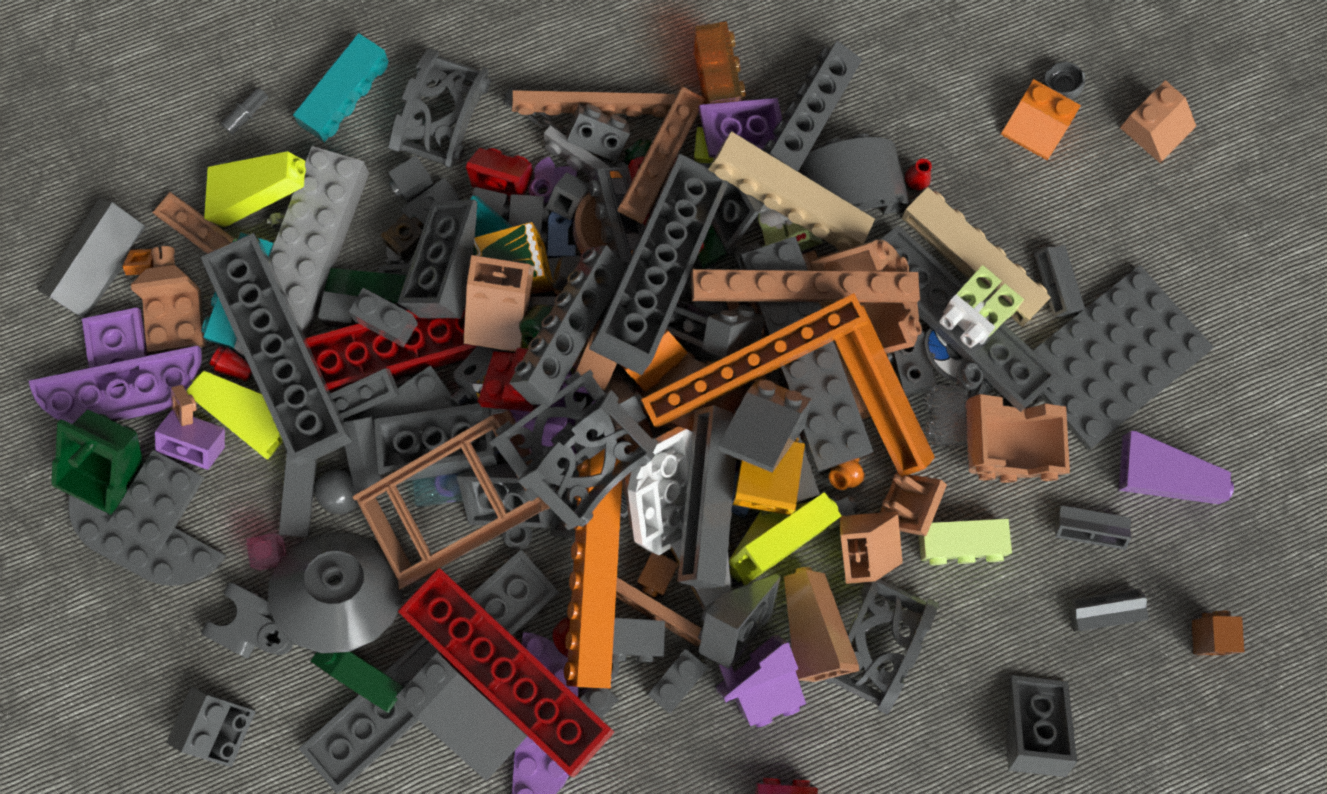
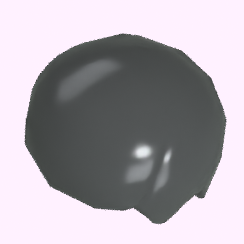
(1065, 79)
(336, 492)

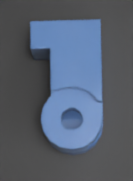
(558, 237)

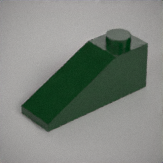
(360, 677)

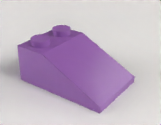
(748, 119)

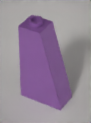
(1167, 472)

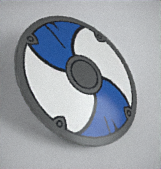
(942, 355)

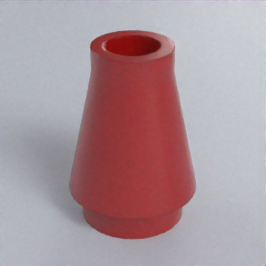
(919, 175)
(230, 363)

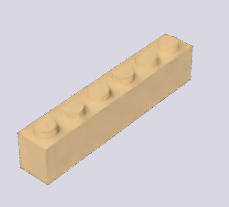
(790, 193)
(969, 250)

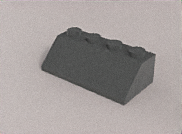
(412, 435)

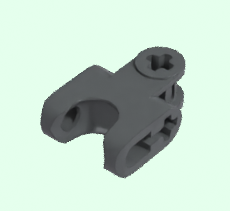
(250, 627)

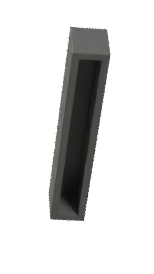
(707, 502)

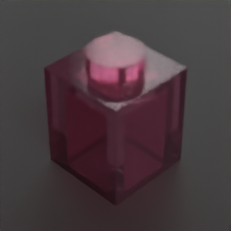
(265, 551)

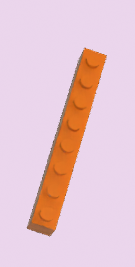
(755, 360)
(593, 588)

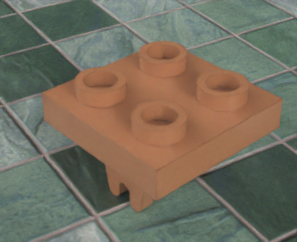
(915, 500)

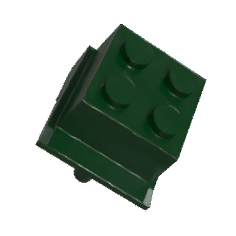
(95, 460)

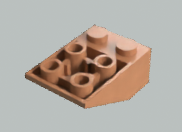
(496, 302)

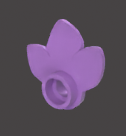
(547, 177)

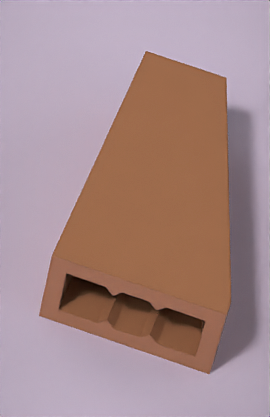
(816, 628)

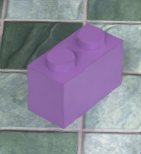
(193, 443)

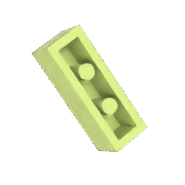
(966, 541)

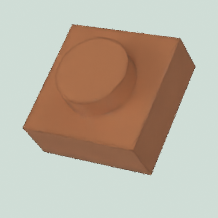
(183, 405)

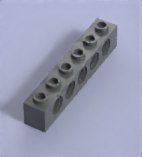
(814, 105)
(568, 326)

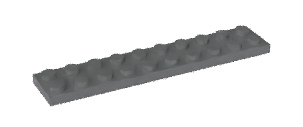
(365, 731)

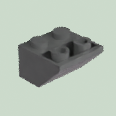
(210, 727)

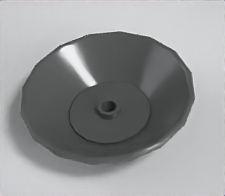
(338, 615)

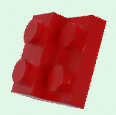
(496, 388)

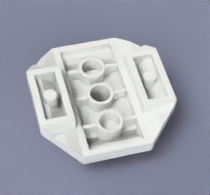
(659, 492)

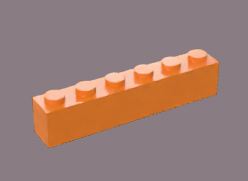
(885, 399)

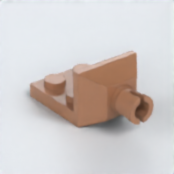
(169, 305)

